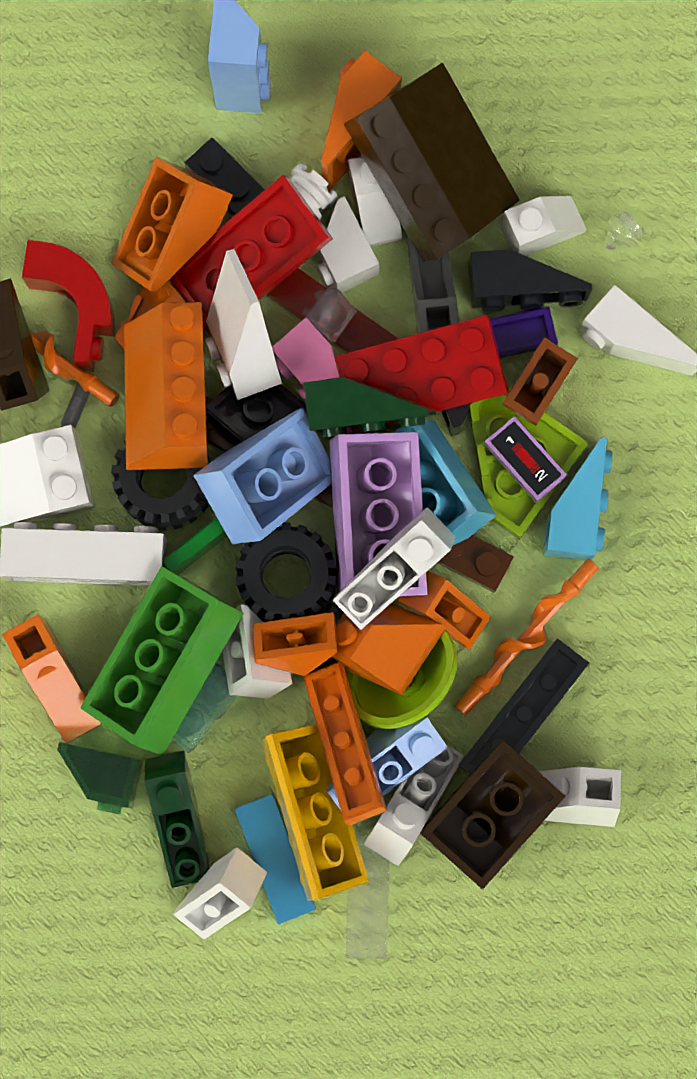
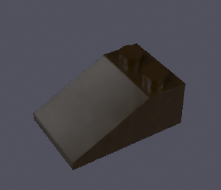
(492, 814)

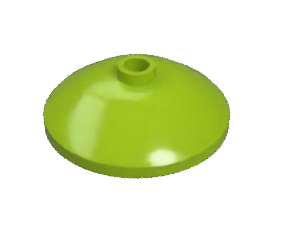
(427, 689)

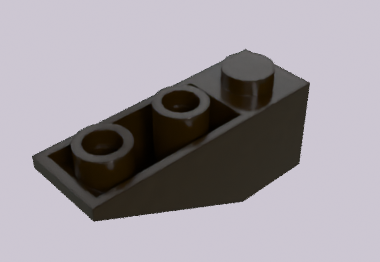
(20, 367)

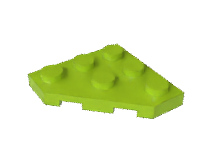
(507, 498)

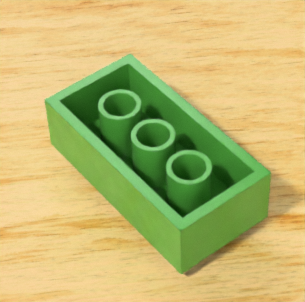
(161, 661)

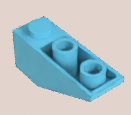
(574, 520)

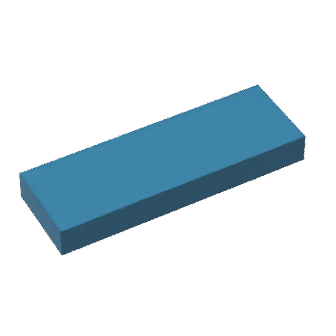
(272, 851)

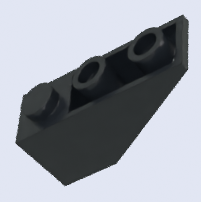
(513, 279)

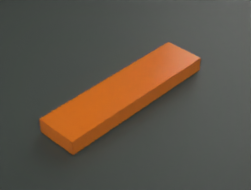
(344, 744)

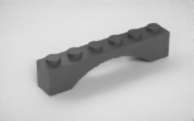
(432, 291)

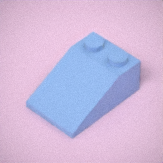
(266, 478)

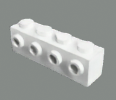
(81, 556)

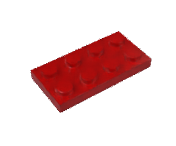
(270, 239)
(433, 367)

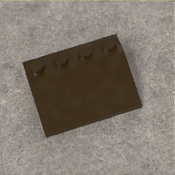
(432, 163)

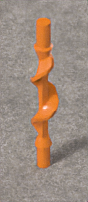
(64, 368)
(531, 638)

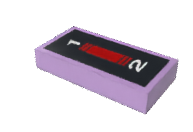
(525, 459)

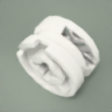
(313, 189)

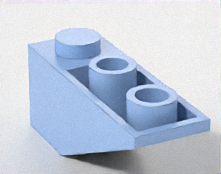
(400, 753)

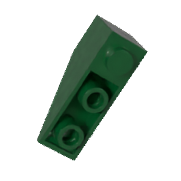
(350, 402)
(176, 817)

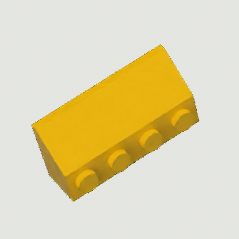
(319, 837)

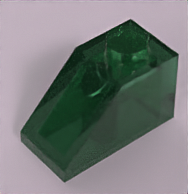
(103, 776)

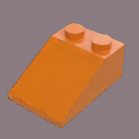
(360, 87)
(169, 223)

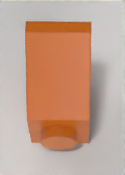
(449, 607)

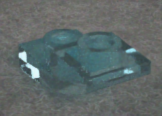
(207, 707)

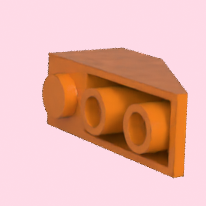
(50, 676)

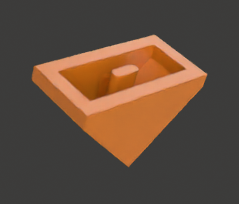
(296, 643)

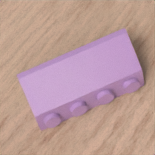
(373, 498)

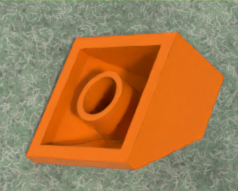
(388, 647)

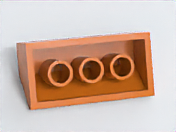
(165, 388)

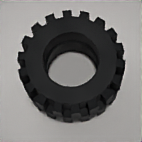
(152, 510)
(283, 541)

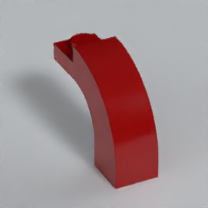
(65, 272)

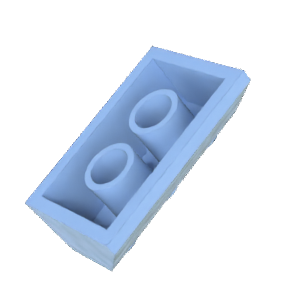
(237, 60)

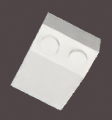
(240, 333)
(43, 477)

